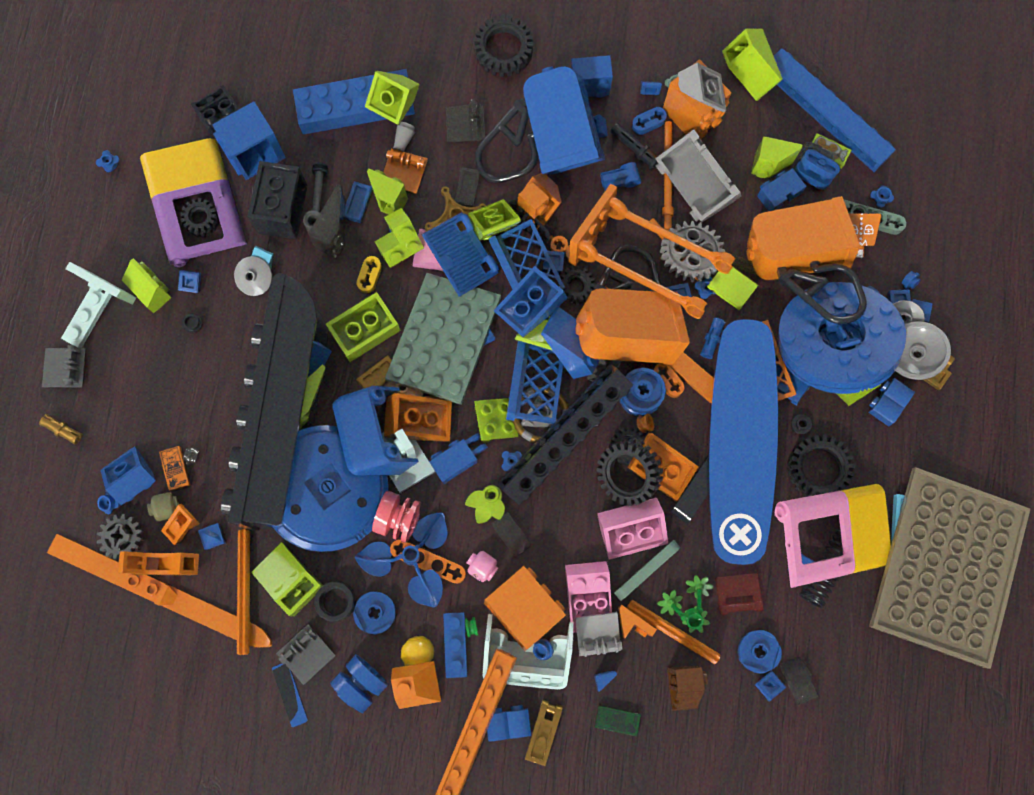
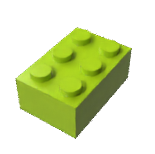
(363, 327)

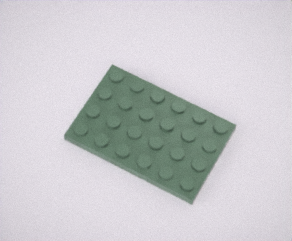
(443, 339)

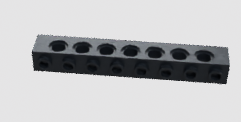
(554, 435)

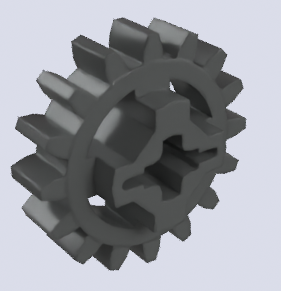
(121, 528)

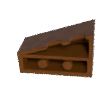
(686, 686)

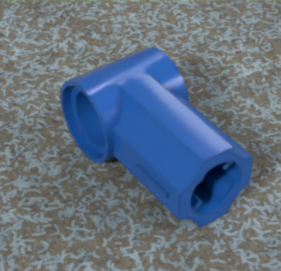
(625, 176)

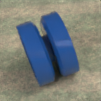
(653, 388)

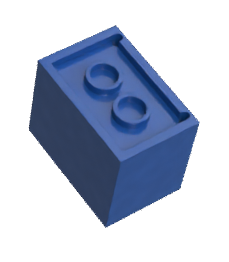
(247, 140)

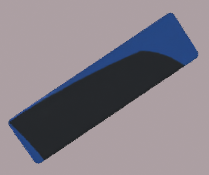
(289, 695)

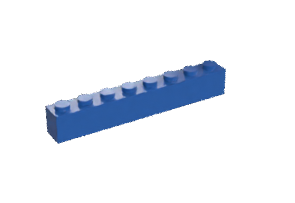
(832, 112)

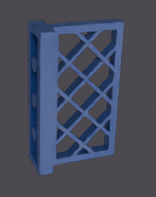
(506, 259)
(518, 384)

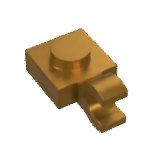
(941, 378)

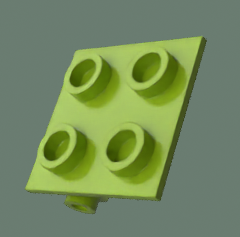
(492, 420)

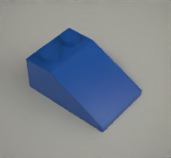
(530, 302)
(563, 340)

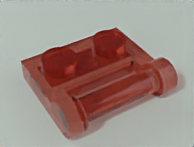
(738, 586)

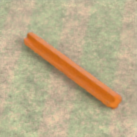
(674, 632)

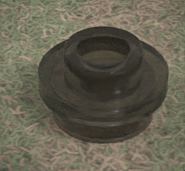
(191, 455)

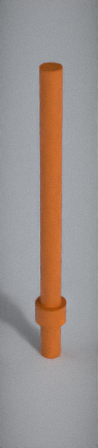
(667, 210)

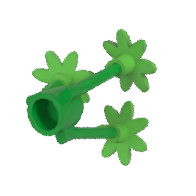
(694, 616)

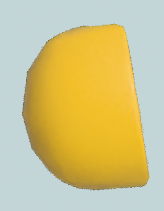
(417, 651)

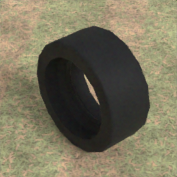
(318, 601)

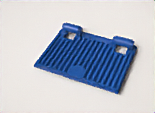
(460, 254)

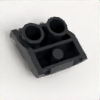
(214, 107)

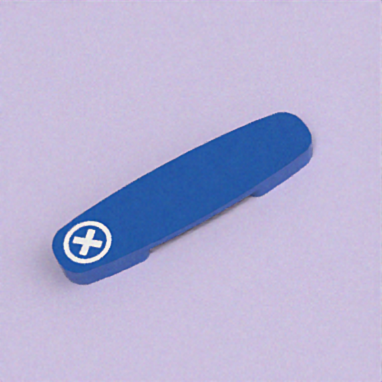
(743, 442)

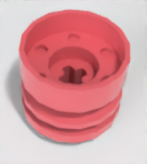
(396, 516)

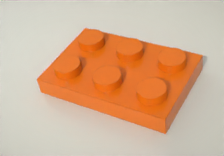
(676, 467)

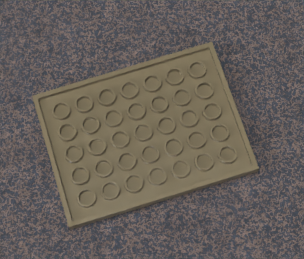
(950, 568)

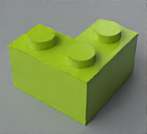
(401, 241)

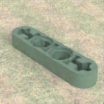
(890, 227)
(647, 570)

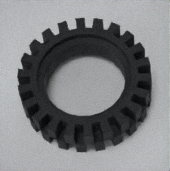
(498, 26)
(830, 445)
(652, 472)

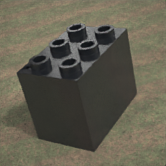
(277, 200)

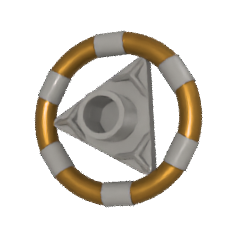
(546, 412)

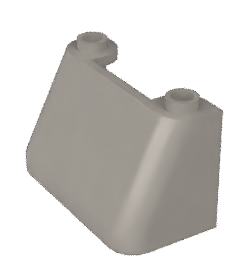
(697, 177)

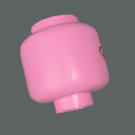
(482, 566)

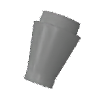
(403, 136)

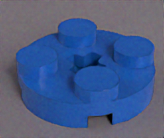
(363, 609)
(769, 645)

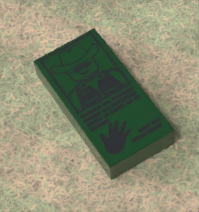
(617, 720)

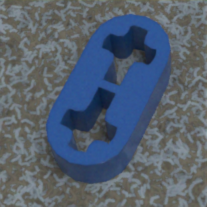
(646, 118)

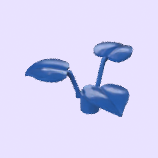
(425, 587)

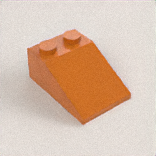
(418, 417)

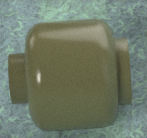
(162, 506)

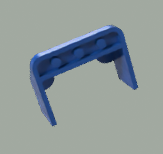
(362, 436)

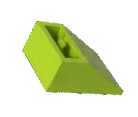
(753, 62)
(287, 580)

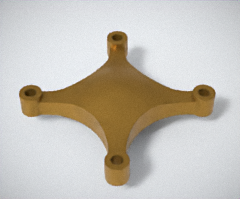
(452, 209)

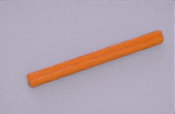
(243, 592)

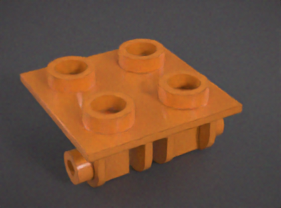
(406, 167)

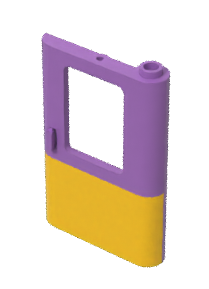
(187, 172)

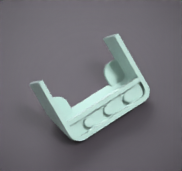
(528, 669)

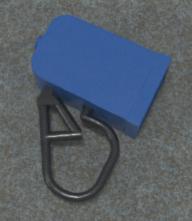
(560, 123)

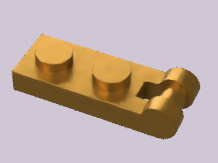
(543, 733)

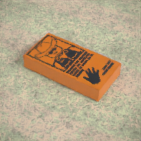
(174, 468)

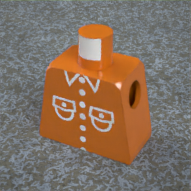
(866, 229)

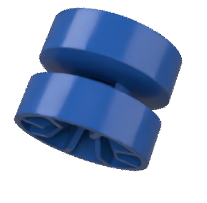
(353, 689)

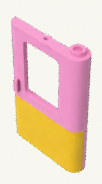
(862, 528)

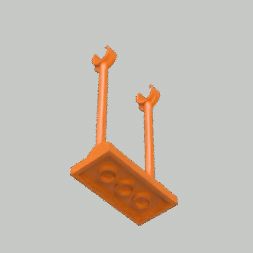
(609, 206)

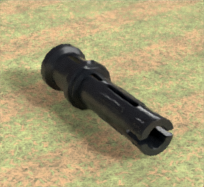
(642, 151)

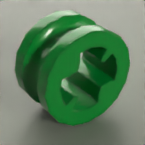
(471, 627)

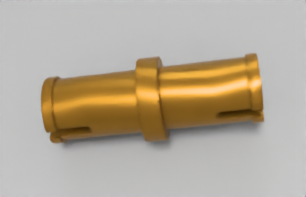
(60, 429)

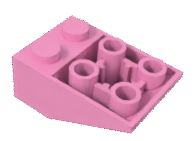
(588, 590)

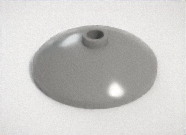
(930, 344)

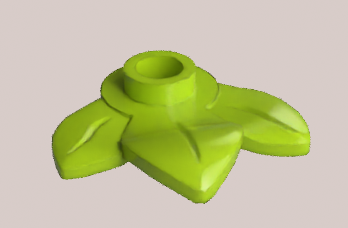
(484, 506)

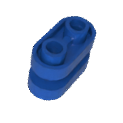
(817, 169)

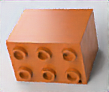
(690, 113)
(525, 607)

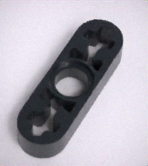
(538, 221)

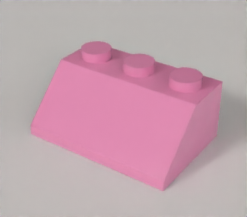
(633, 528)

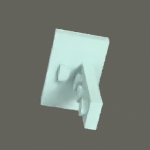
(91, 306)
(409, 449)

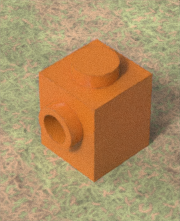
(533, 200)

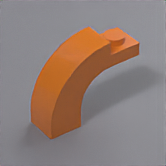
(158, 563)

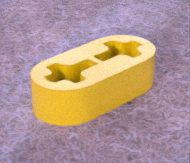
(373, 276)

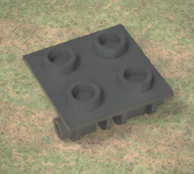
(64, 367)
(305, 654)

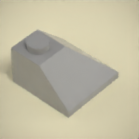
(703, 85)

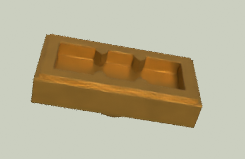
(376, 375)

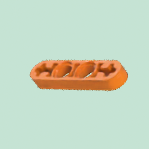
(428, 560)

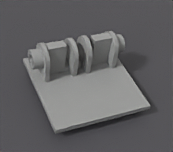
(598, 634)

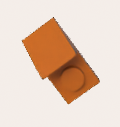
(179, 524)
(629, 619)

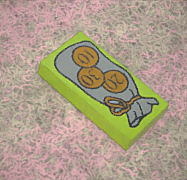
(841, 153)

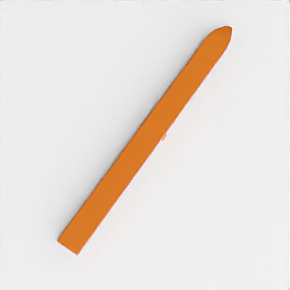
(154, 590)

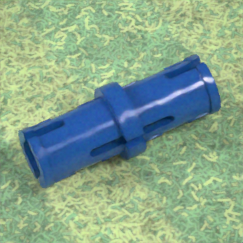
(712, 338)

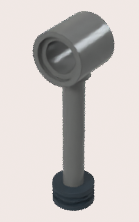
(319, 171)

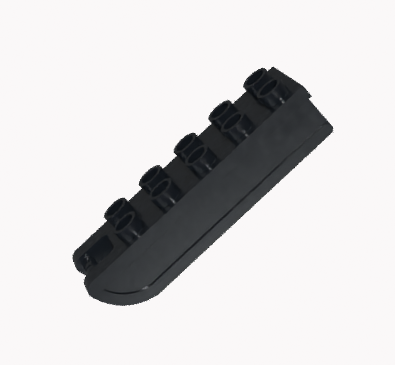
(274, 406)

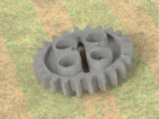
(703, 265)

